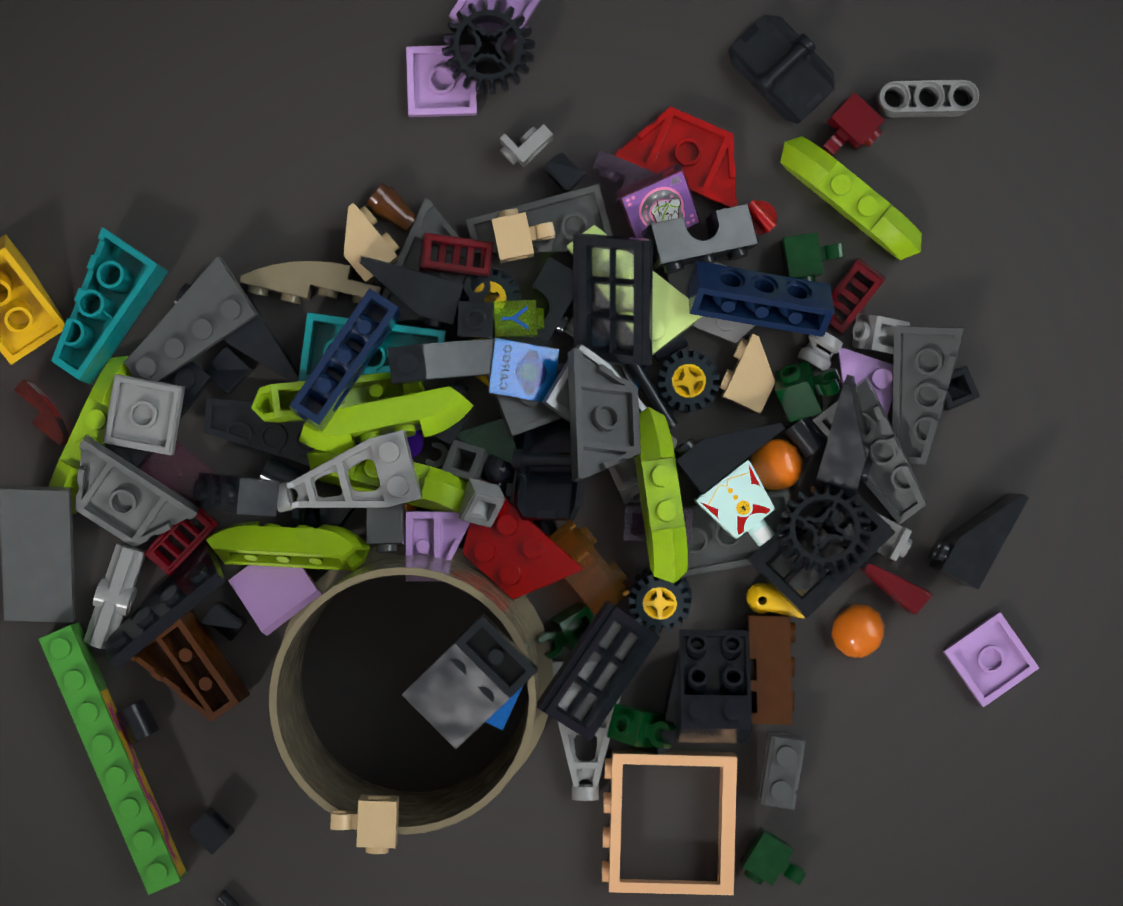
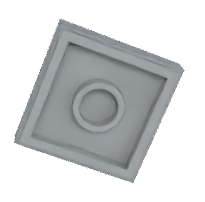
(144, 414)

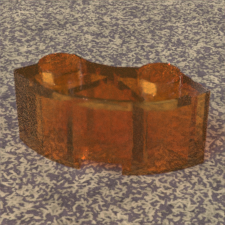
(598, 579)

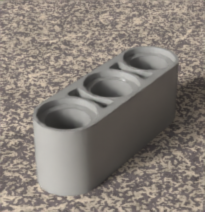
(941, 91)

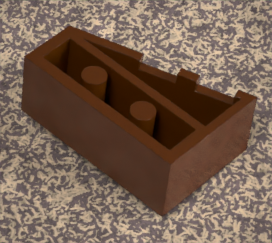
(193, 668)
(771, 668)

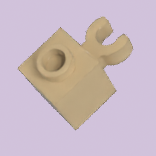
(516, 237)
(374, 821)

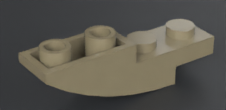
(299, 278)

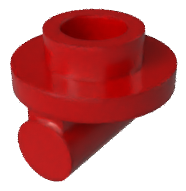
(762, 216)

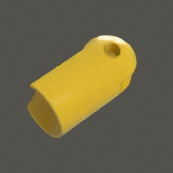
(772, 601)

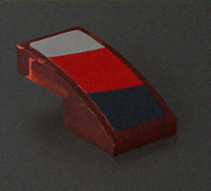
(49, 419)

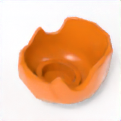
(778, 464)
(858, 630)

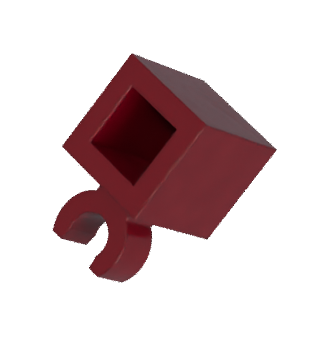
(853, 123)

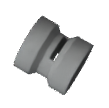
(816, 357)

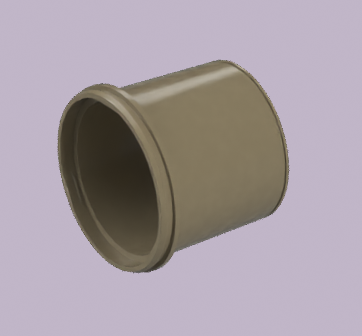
(338, 788)

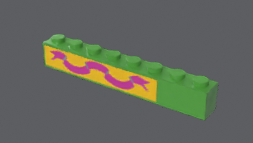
(113, 758)

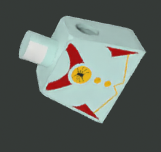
(739, 504)

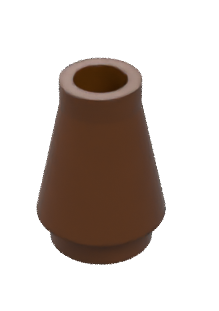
(390, 206)

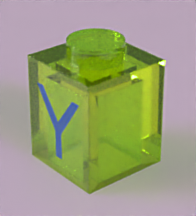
(517, 319)

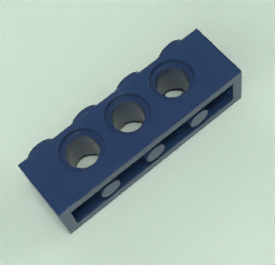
(760, 299)
(345, 360)

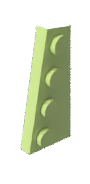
(669, 307)

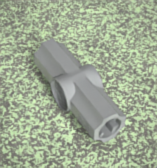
(114, 594)

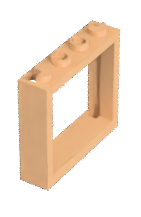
(726, 828)

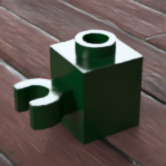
(804, 256)
(802, 391)
(569, 628)
(638, 726)
(768, 858)

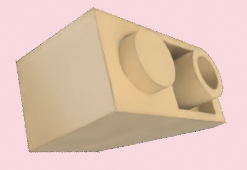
(365, 240)
(751, 378)

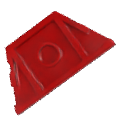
(697, 145)
(517, 554)

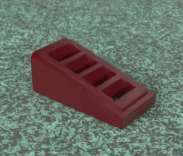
(457, 243)
(869, 272)
(165, 564)
(905, 593)

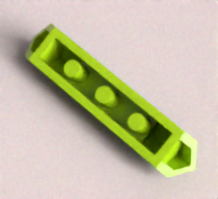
(851, 197)
(274, 399)
(425, 411)
(91, 423)
(438, 487)
(661, 498)
(298, 547)

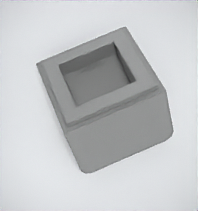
(481, 503)

